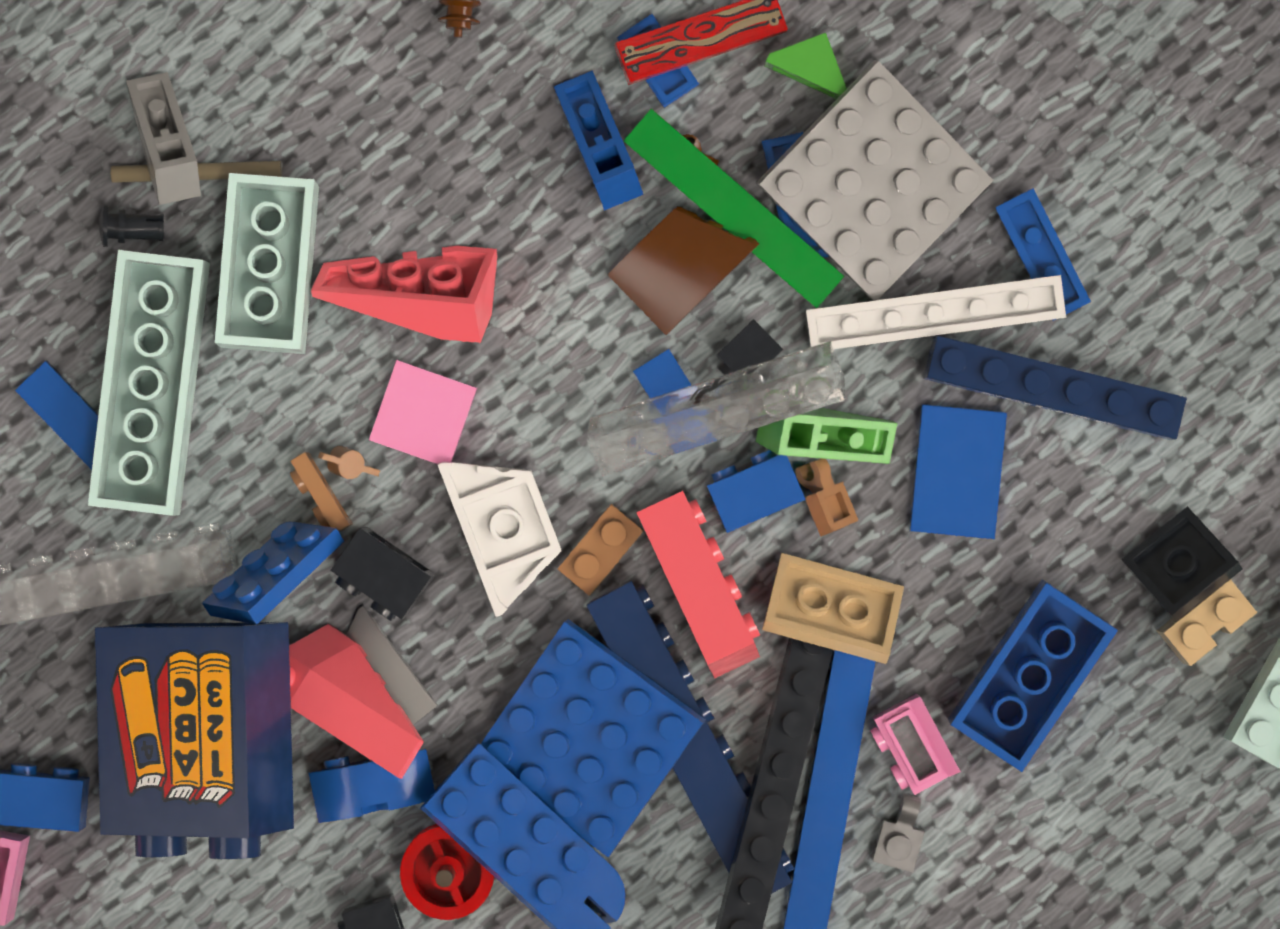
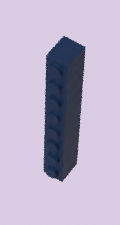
(704, 765)

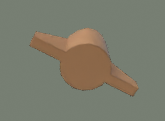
(346, 463)

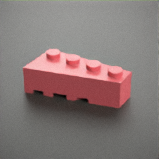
(698, 583)

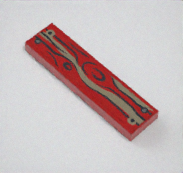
(699, 38)

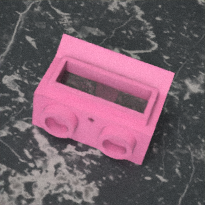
(914, 744)

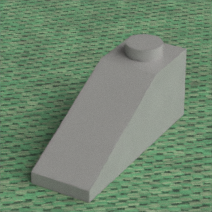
(164, 138)

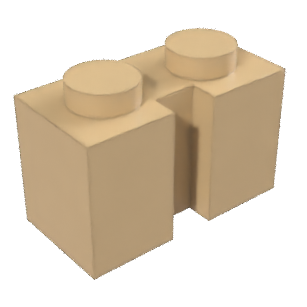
(1192, 634)

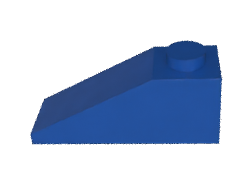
(598, 140)

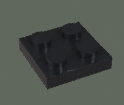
(1181, 564)

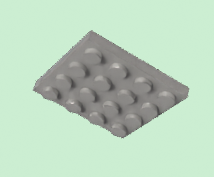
(874, 180)

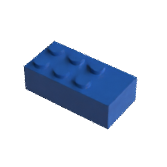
(1032, 675)

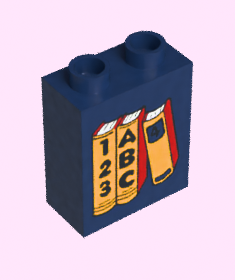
(194, 735)

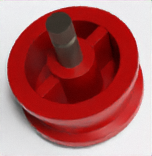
(443, 876)

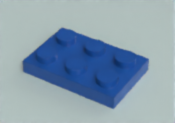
(272, 572)

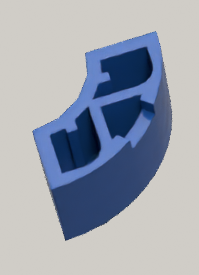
(364, 787)

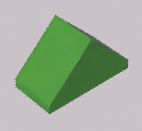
(810, 64)

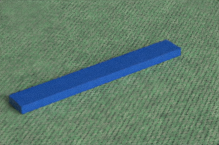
(829, 792)

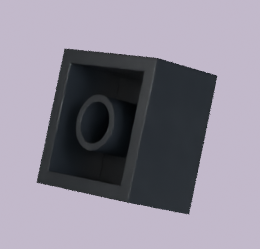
(382, 574)

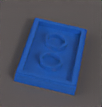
(958, 471)

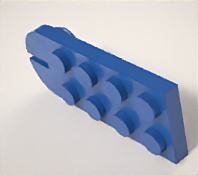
(525, 845)

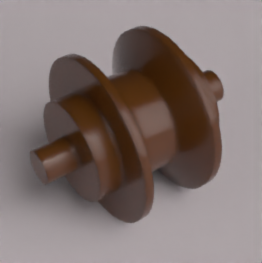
(459, 15)

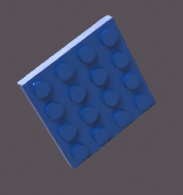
(591, 736)

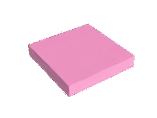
(422, 413)

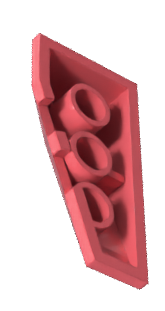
(431, 295)
(348, 699)

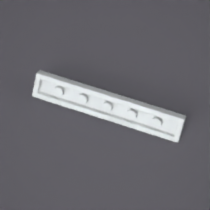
(937, 313)

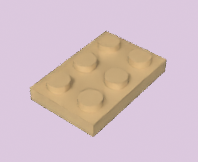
(833, 608)

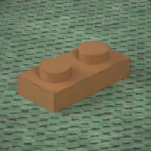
(309, 478)
(600, 549)

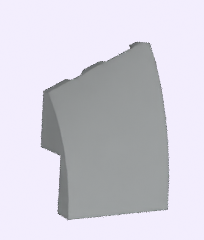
(392, 667)

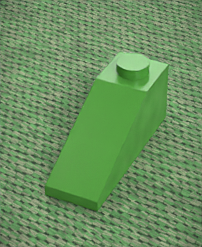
(831, 436)

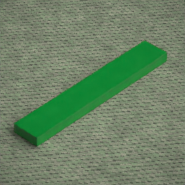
(733, 207)

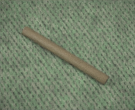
(206, 171)

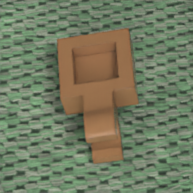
(829, 501)

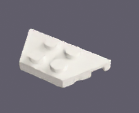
(502, 526)

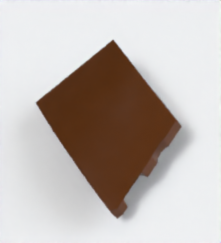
(679, 266)

